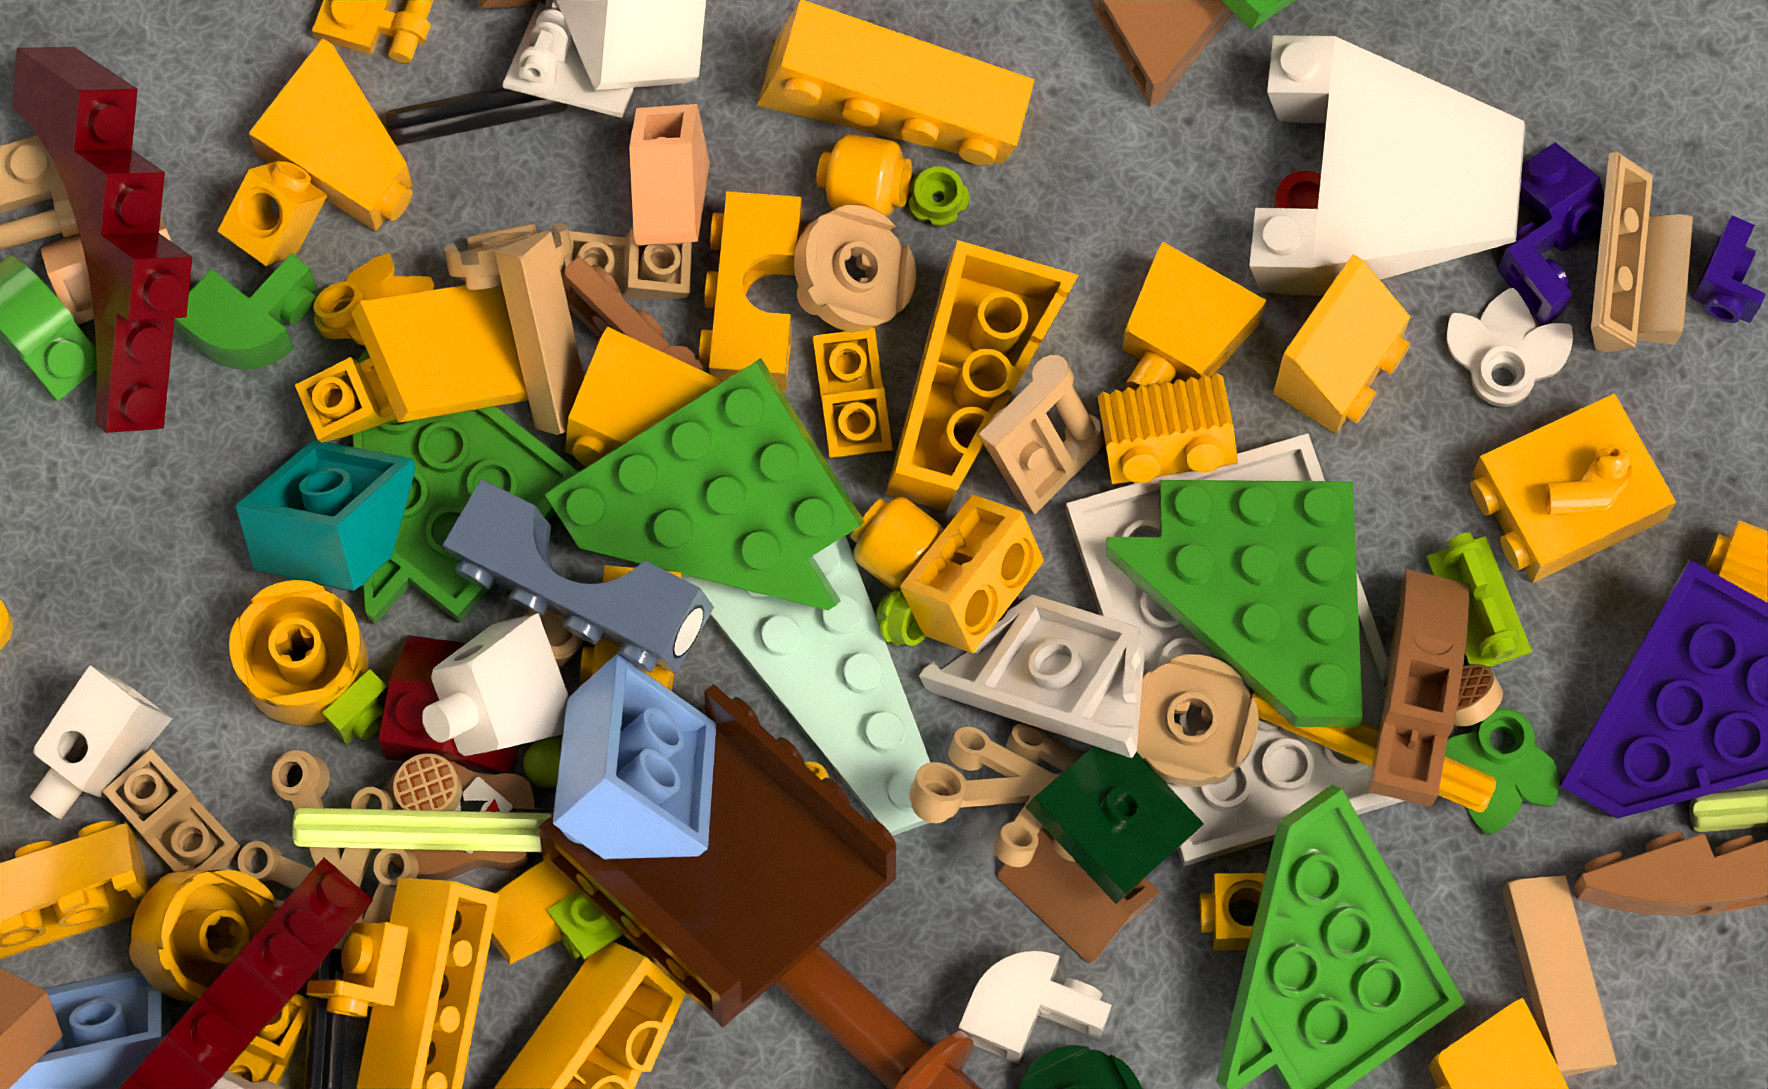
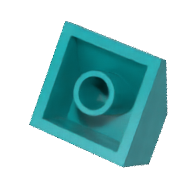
(327, 514)

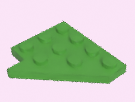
(449, 462)
(1263, 585)
(1332, 961)

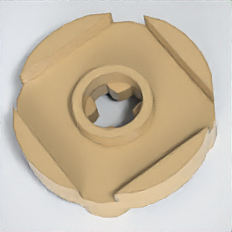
(478, 263)
(825, 283)
(1224, 701)

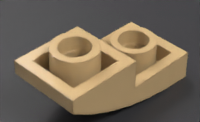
(639, 270)
(171, 817)

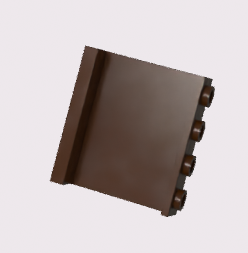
(774, 884)

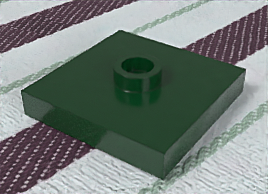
(1114, 818)

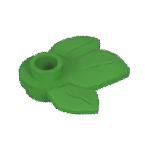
(1519, 773)

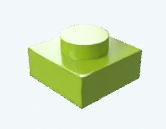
(358, 709)

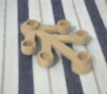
(942, 790)
(352, 862)

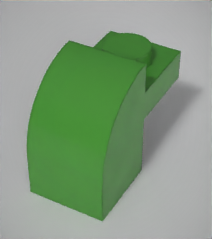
(42, 330)
(247, 330)

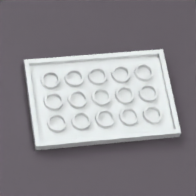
(1282, 765)

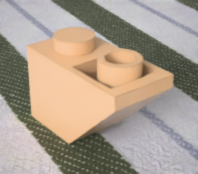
(667, 174)

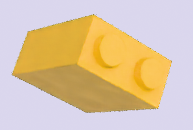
(1515, 478)

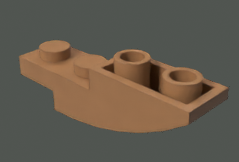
(1421, 688)
(1679, 877)

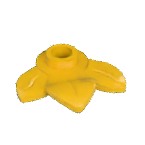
(367, 282)

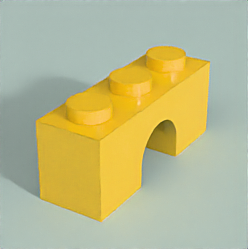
(754, 240)

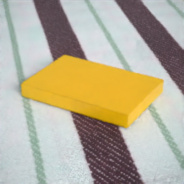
(442, 350)

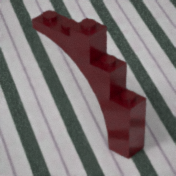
(116, 198)
(255, 984)

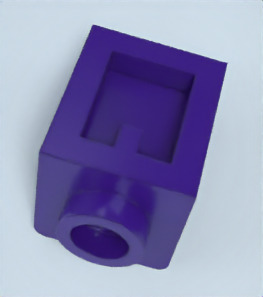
(1722, 279)
(1537, 280)

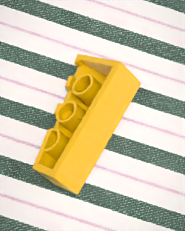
(70, 887)
(600, 1027)

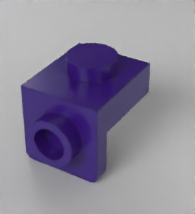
(1563, 189)

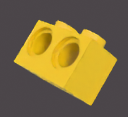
(972, 573)

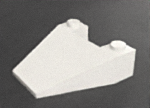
(1404, 172)

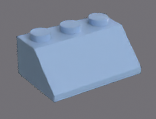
(634, 768)
(106, 1033)

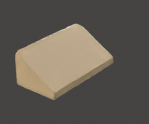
(1665, 278)

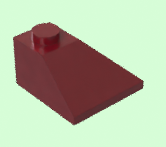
(409, 693)

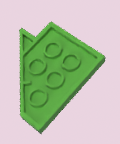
(718, 494)

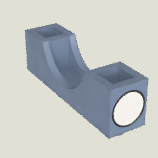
(643, 612)

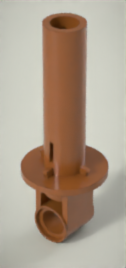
(872, 1030)

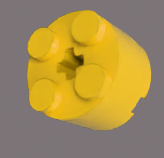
(266, 642)
(179, 912)

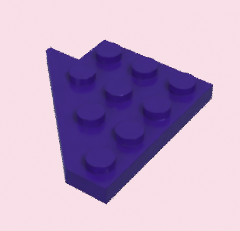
(1686, 707)

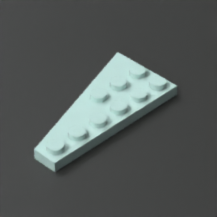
(833, 682)

